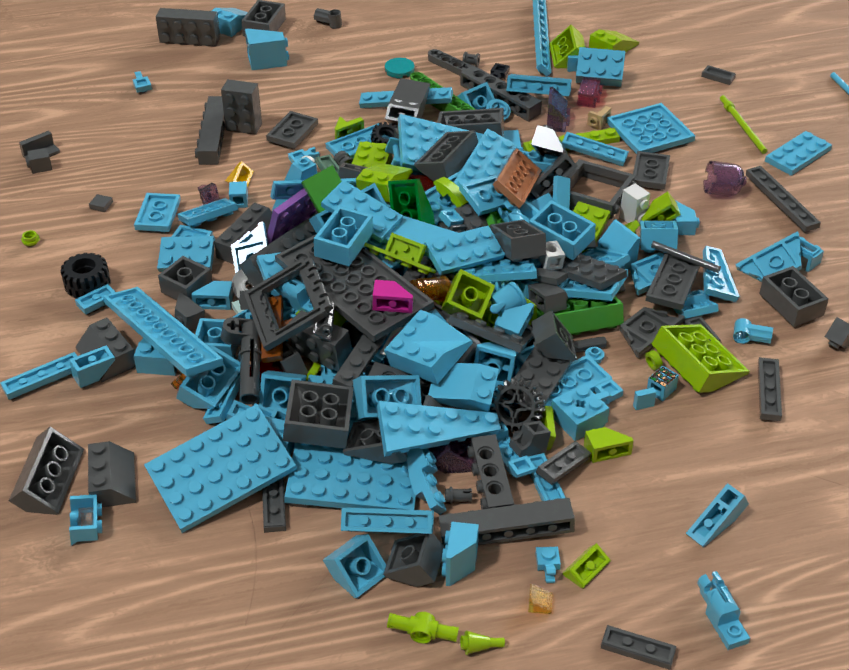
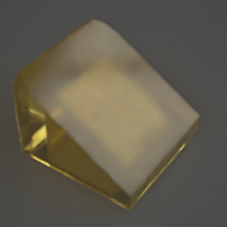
(540, 600)

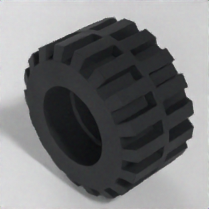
(84, 274)

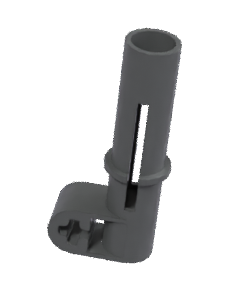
(248, 340)

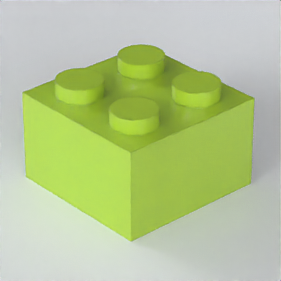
(468, 295)

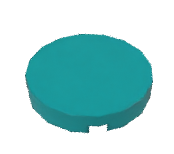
(399, 67)

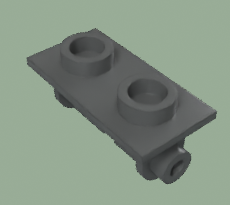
(325, 326)

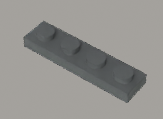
(493, 334)
(769, 389)

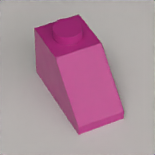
(391, 297)

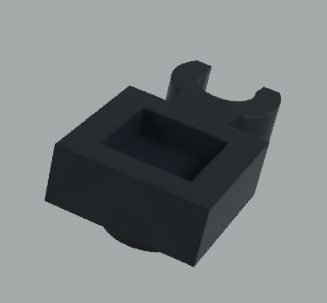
(500, 70)

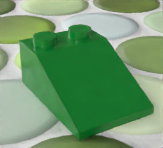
(410, 200)

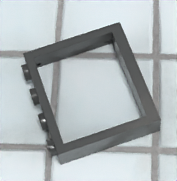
(604, 175)

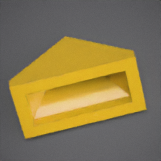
(240, 174)

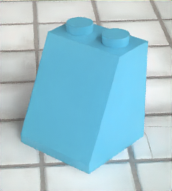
(266, 49)

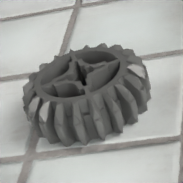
(519, 396)

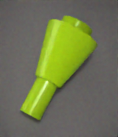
(475, 642)

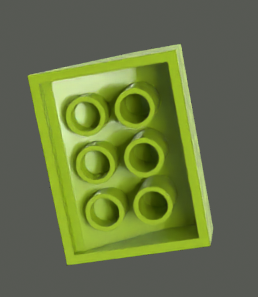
(697, 359)

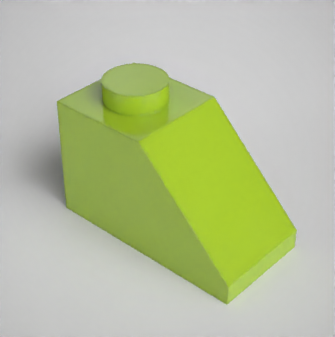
(662, 209)
(607, 444)

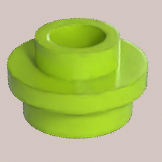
(30, 238)

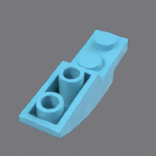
(421, 470)

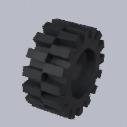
(382, 129)

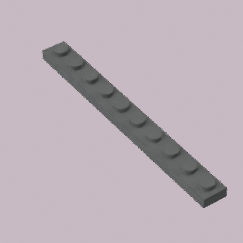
(366, 348)

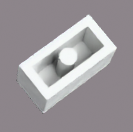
(634, 203)

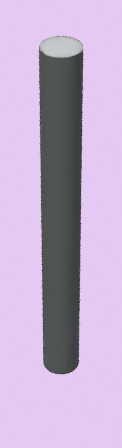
(687, 257)

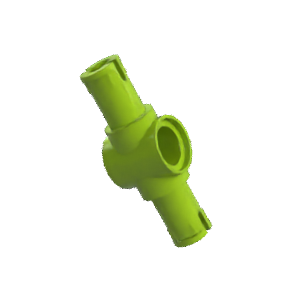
(422, 627)

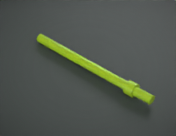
(730, 107)

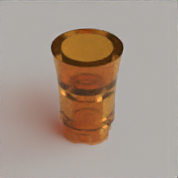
(434, 287)

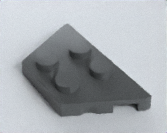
(643, 327)

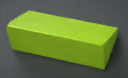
(587, 566)

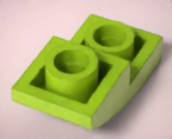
(447, 187)

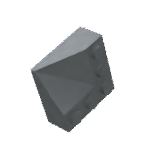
(318, 414)

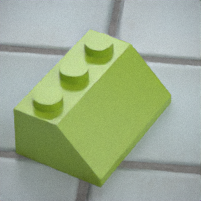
(566, 45)

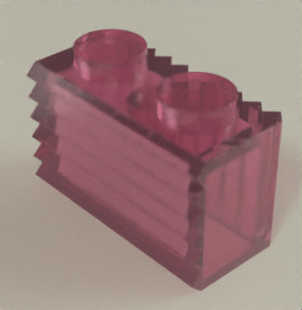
(589, 92)

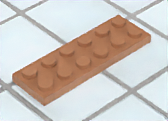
(517, 178)

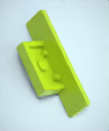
(405, 250)

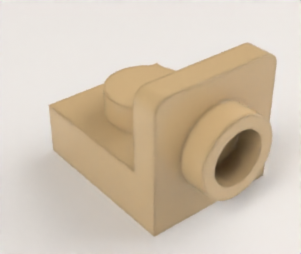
(599, 119)

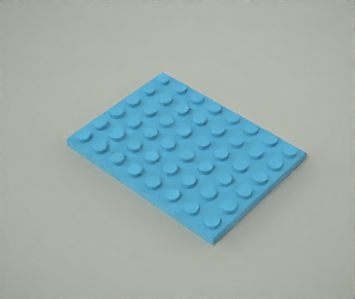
(342, 481)

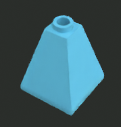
(496, 356)

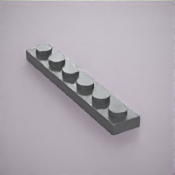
(783, 199)

